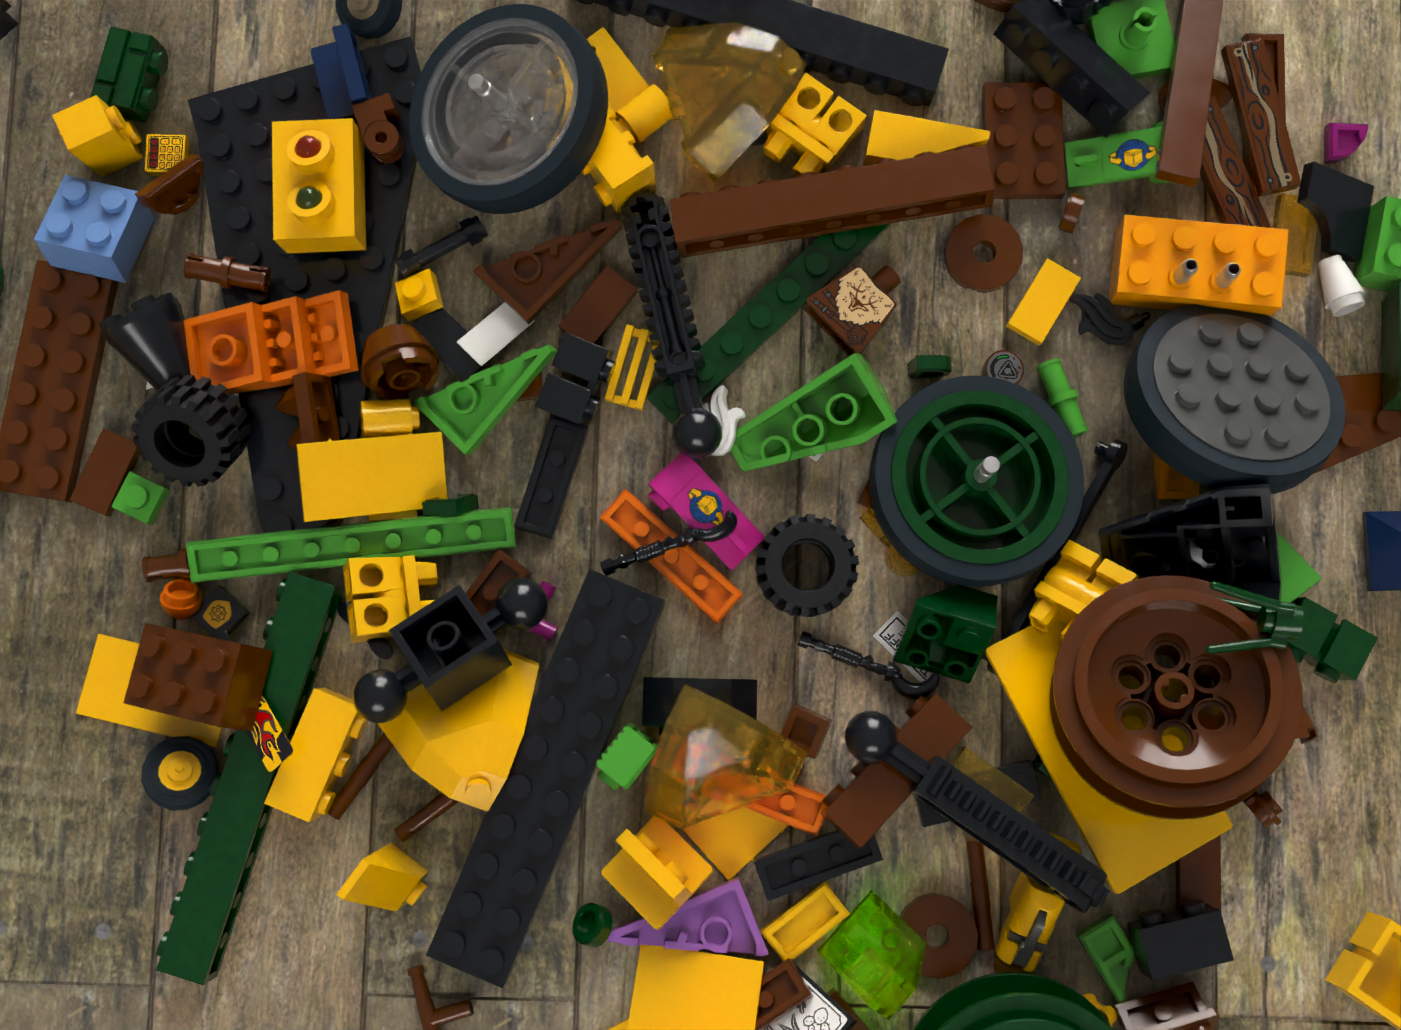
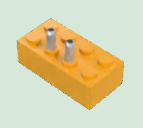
(1197, 263)

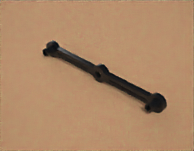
(1113, 458)

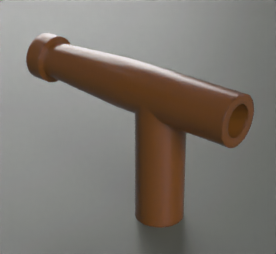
(429, 1016)

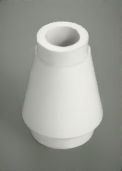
(1339, 287)

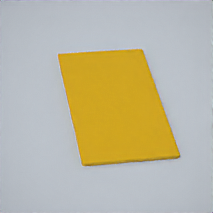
(1121, 841)

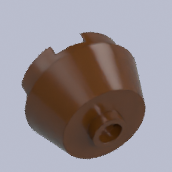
(398, 362)

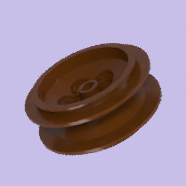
(1253, 699)

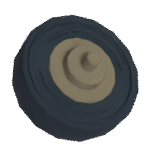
(369, 17)

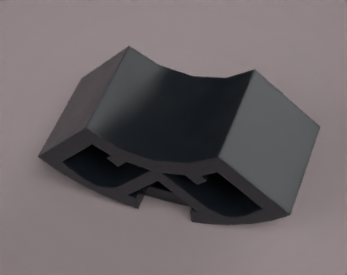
(662, 693)

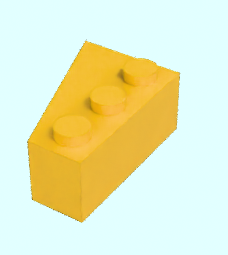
(618, 166)

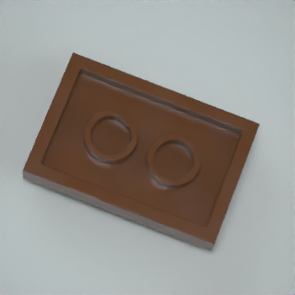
(1024, 139)

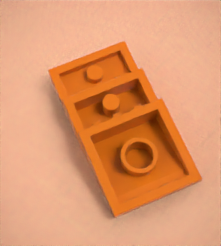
(271, 342)

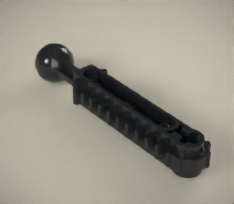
(696, 430)
(981, 814)

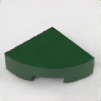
(450, 507)

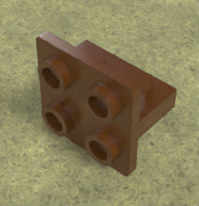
(1168, 1010)

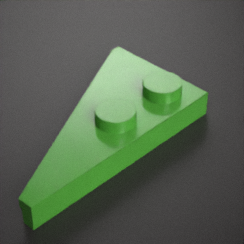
(475, 406)

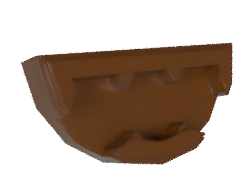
(175, 188)

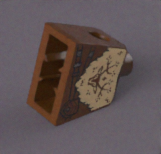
(854, 307)

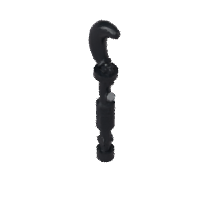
(658, 548)
(891, 671)

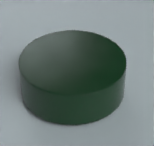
(592, 925)

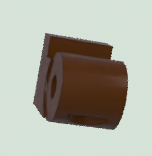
(378, 133)

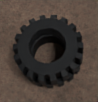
(177, 451)
(836, 548)

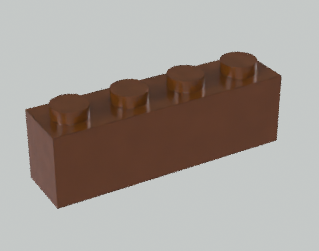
(881, 789)

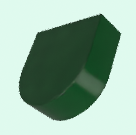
(929, 366)

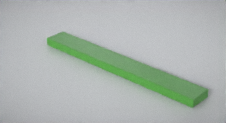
(333, 545)

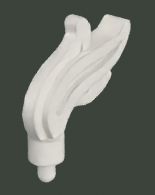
(727, 418)

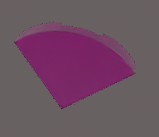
(1342, 140)

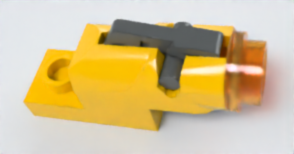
(1028, 923)

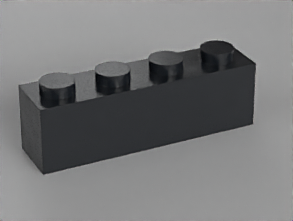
(1071, 64)

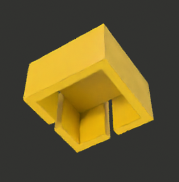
(1373, 968)

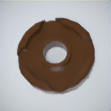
(996, 235)
(961, 933)

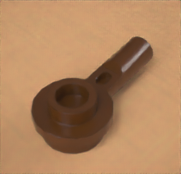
(1264, 808)

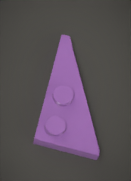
(709, 920)

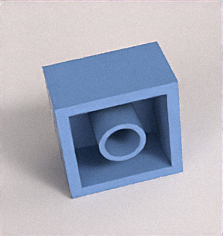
(94, 229)

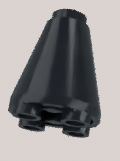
(151, 338)

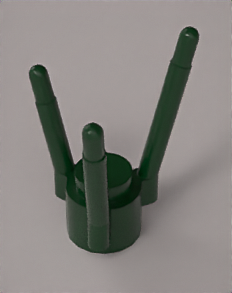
(1277, 619)

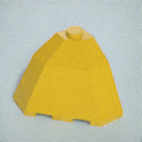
(471, 742)

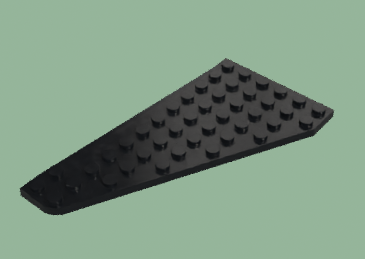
(238, 179)

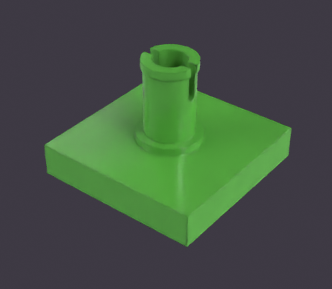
(1135, 36)

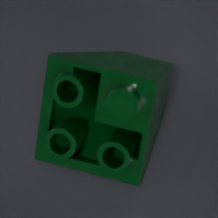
(949, 632)

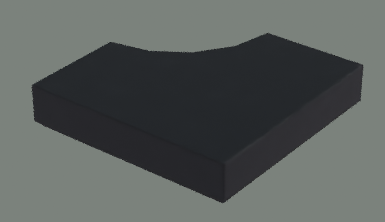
(1339, 207)

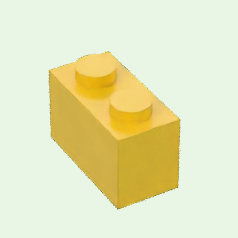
(99, 135)

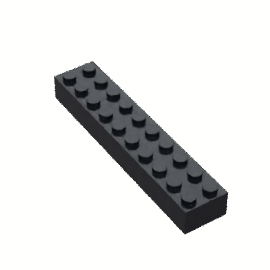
(547, 779)

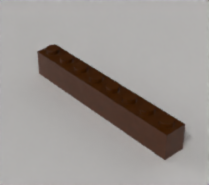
(833, 201)

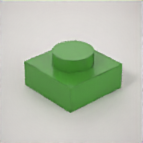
(140, 498)

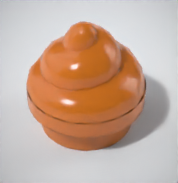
(180, 599)

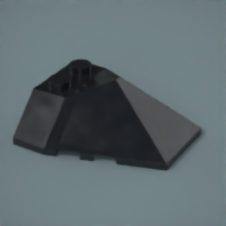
(1209, 537)

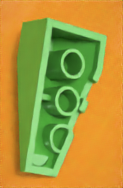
(824, 415)

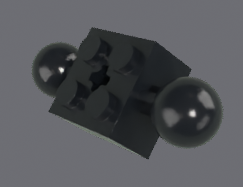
(449, 649)

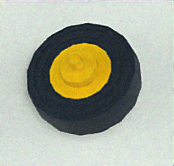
(179, 773)

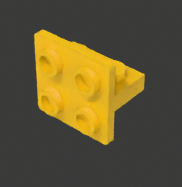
(656, 871)

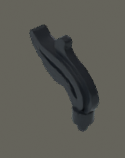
(1103, 321)

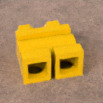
(813, 127)
(1074, 585)
(392, 593)

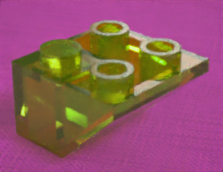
(876, 955)

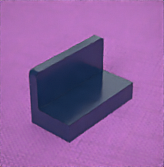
(340, 74)

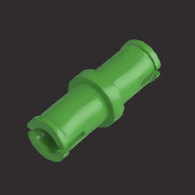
(1061, 396)

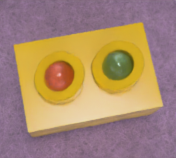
(318, 186)

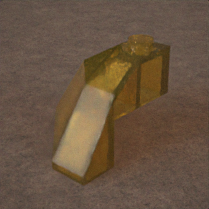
(725, 88)
(716, 761)

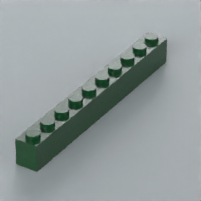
(238, 816)

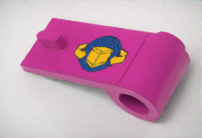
(703, 505)

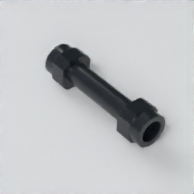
(470, 231)

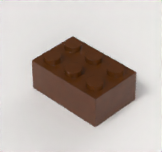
(198, 677)

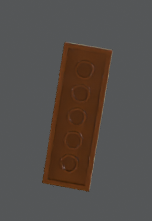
(54, 382)

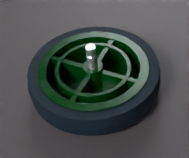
(976, 481)

